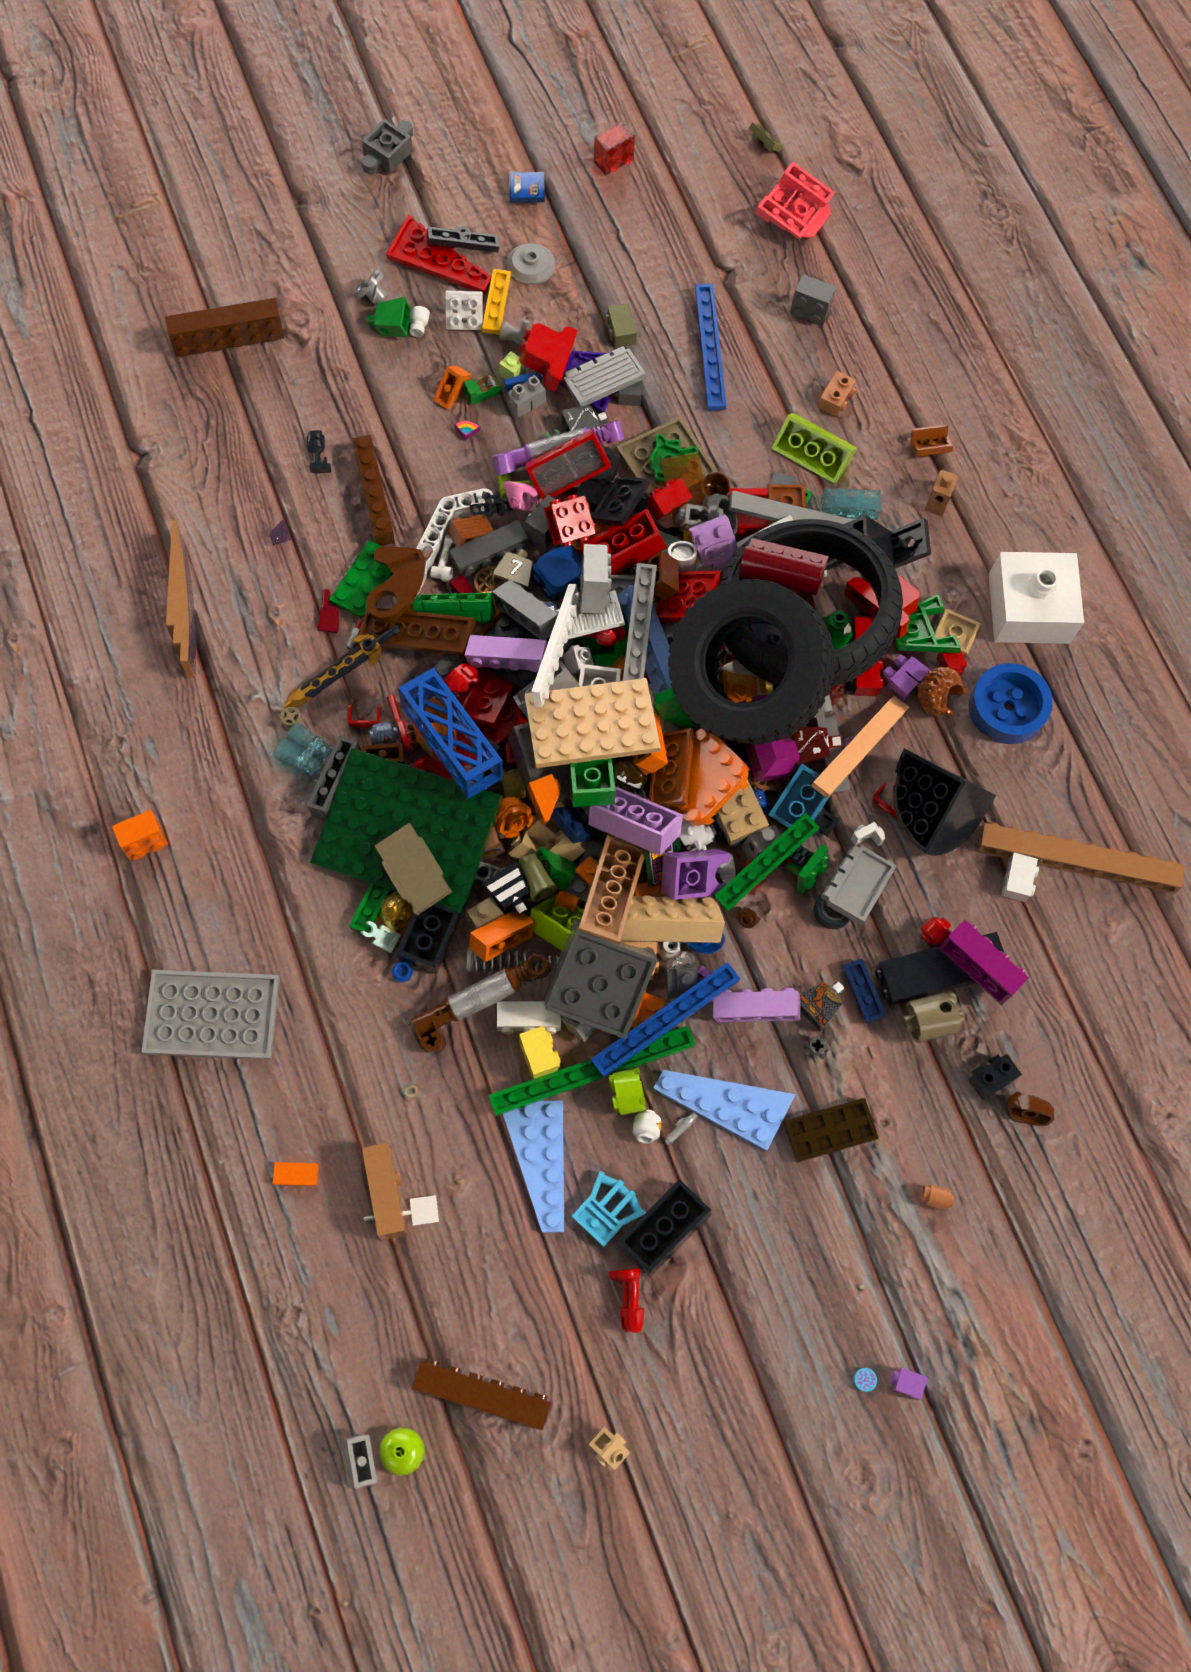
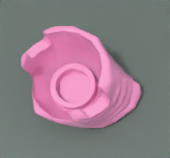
(521, 495)

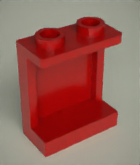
(749, 524)

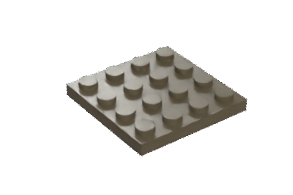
(637, 451)

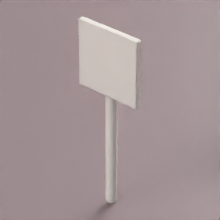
(423, 1210)

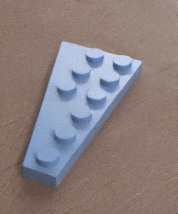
(738, 1108)
(538, 1144)

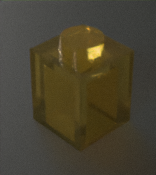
(512, 785)

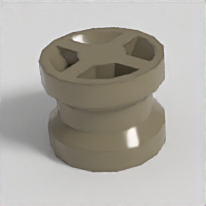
(290, 714)

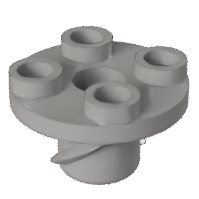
(371, 288)

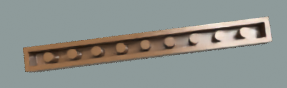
(1082, 858)

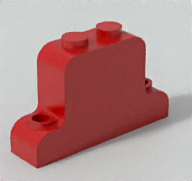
(547, 352)
(863, 596)

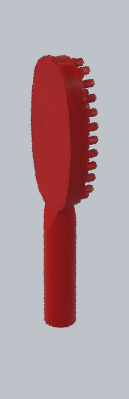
(401, 725)

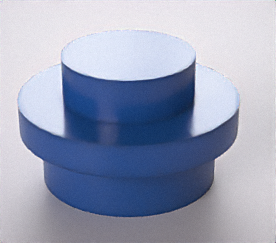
(402, 972)

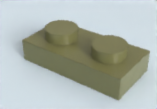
(760, 133)

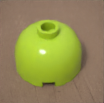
(412, 1445)

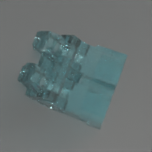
(302, 750)

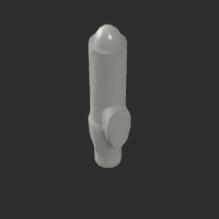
(681, 1126)

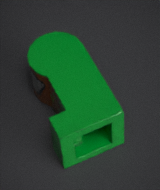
(481, 389)

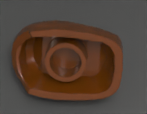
(1030, 1109)

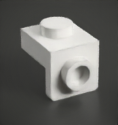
(865, 832)

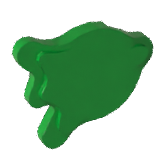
(666, 449)

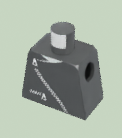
(582, 417)

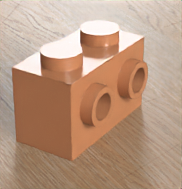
(837, 393)

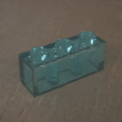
(851, 503)

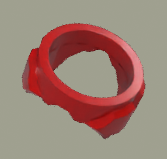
(461, 681)

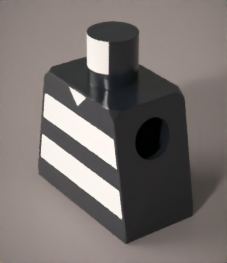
(508, 889)

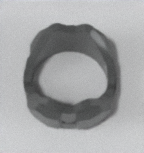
(718, 502)

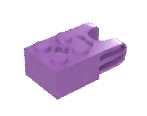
(692, 873)

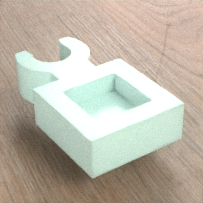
(383, 937)

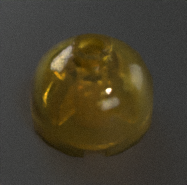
(396, 913)

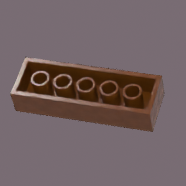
(224, 327)

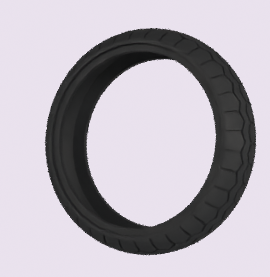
(853, 549)

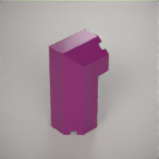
(772, 759)

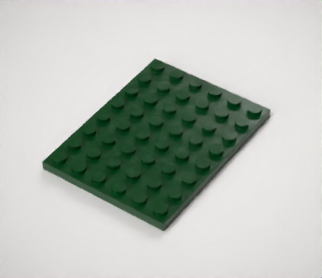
(384, 796)

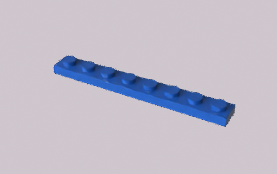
(710, 347)
(665, 1019)

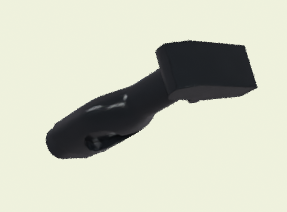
(316, 446)

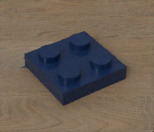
(574, 824)

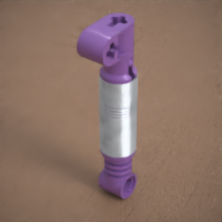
(513, 459)

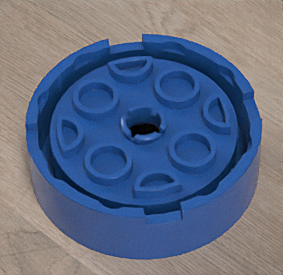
(1021, 689)

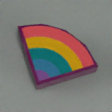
(467, 428)

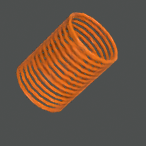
(567, 899)

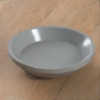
(531, 264)

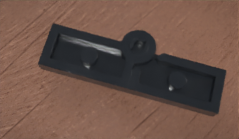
(461, 239)

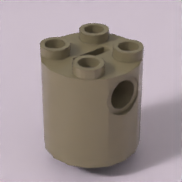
(933, 1017)

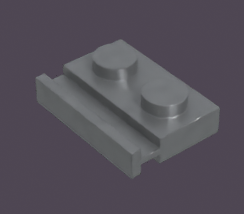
(680, 980)

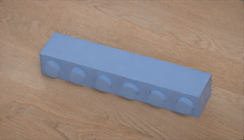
(657, 647)

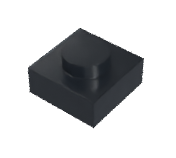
(826, 822)

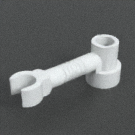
(442, 571)

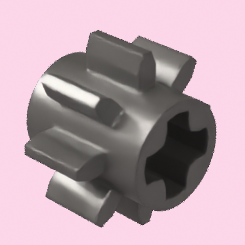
(820, 1045)

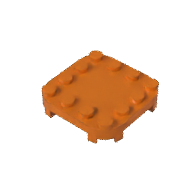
(713, 778)

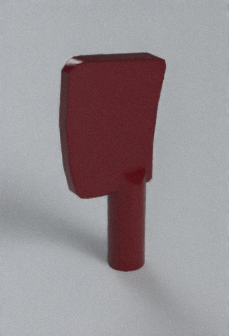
(460, 585)
(329, 615)

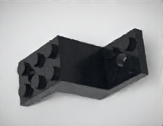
(893, 542)

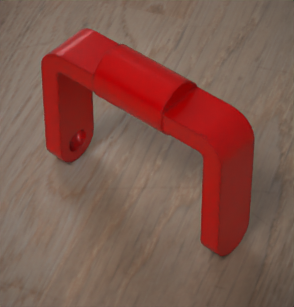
(363, 723)
(881, 804)

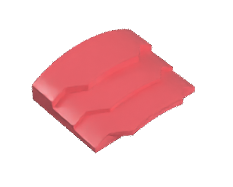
(797, 203)

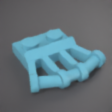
(600, 1222)

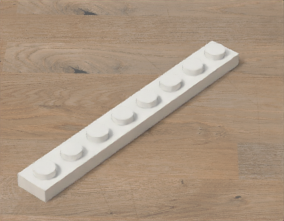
(555, 645)

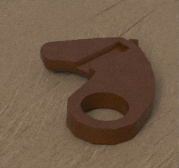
(408, 574)

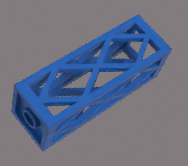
(416, 694)

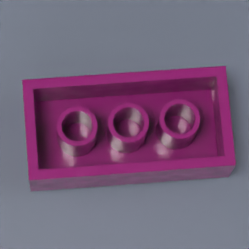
(983, 962)

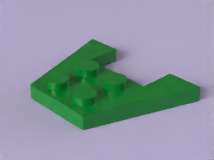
(920, 632)

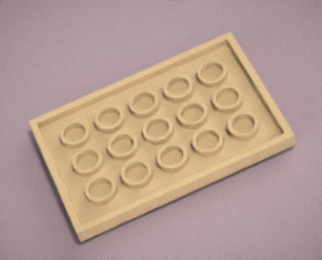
(593, 723)

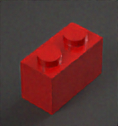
(668, 499)

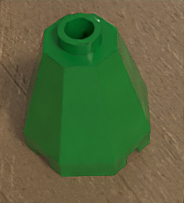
(839, 628)

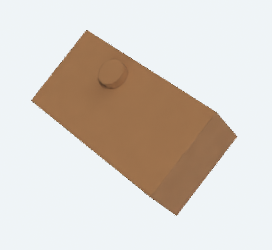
(384, 1191)

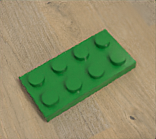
(359, 580)

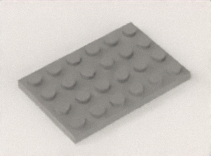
(211, 1014)

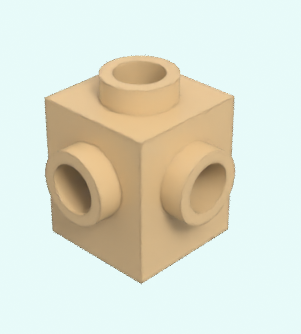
(609, 1448)

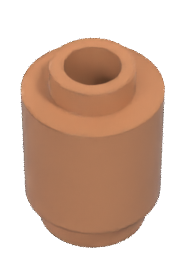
(937, 1197)

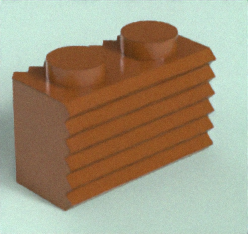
(468, 528)

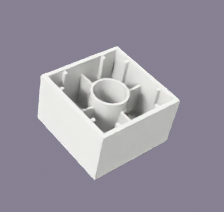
(1035, 597)

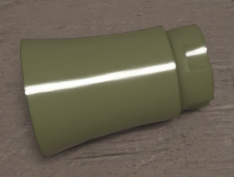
(536, 878)

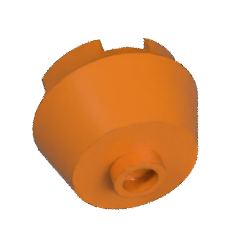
(512, 817)

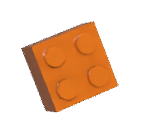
(140, 835)

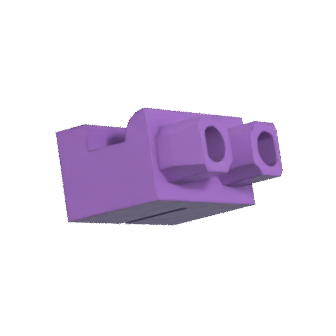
(907, 678)

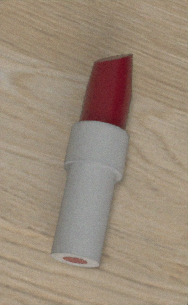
(350, 645)

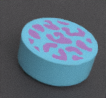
(865, 1379)

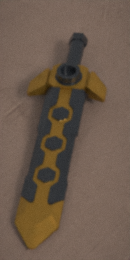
(367, 649)

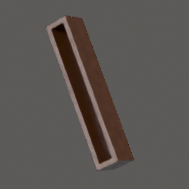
(373, 490)
(482, 1395)

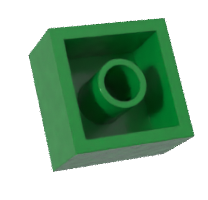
(592, 783)

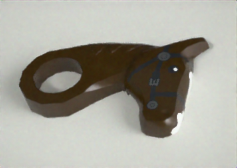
(631, 774)

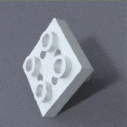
(464, 303)

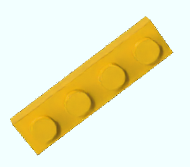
(496, 302)

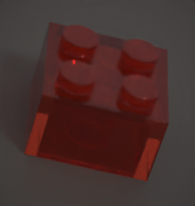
(614, 148)

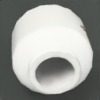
(647, 1126)

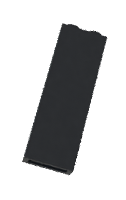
(923, 974)

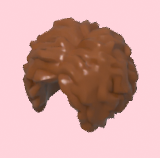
(936, 687)

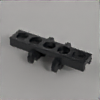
(488, 505)

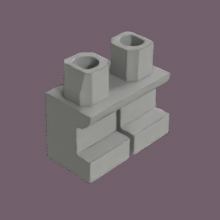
(526, 397)

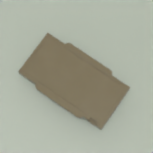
(413, 869)

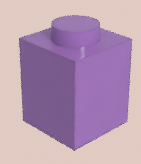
(908, 1383)

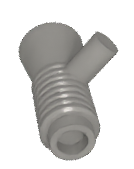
(512, 334)

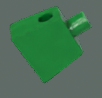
(391, 318)

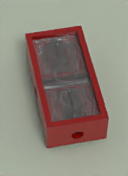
(568, 465)

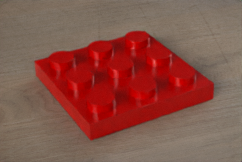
(691, 587)

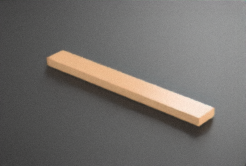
(859, 747)

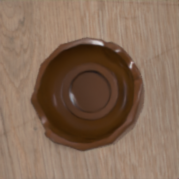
(716, 484)

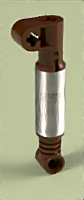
(473, 999)

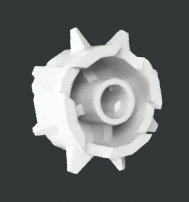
(697, 836)

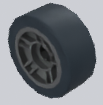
(827, 917)

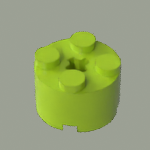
(628, 1091)

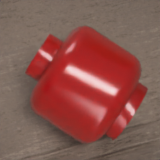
(935, 931)

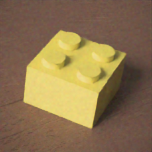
(538, 1052)

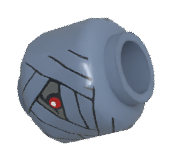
(383, 733)

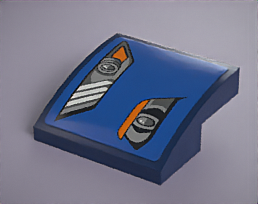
(526, 187)

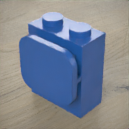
(556, 571)

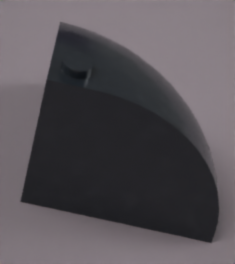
(936, 804)

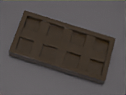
(830, 1130)

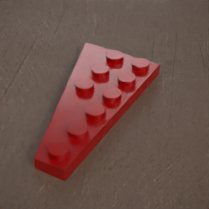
(413, 250)

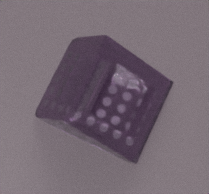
(280, 534)

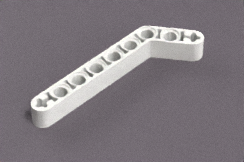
(444, 516)

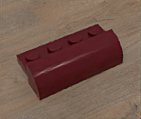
(783, 566)

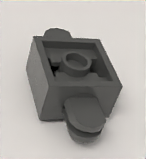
(387, 146)

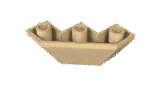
(548, 837)

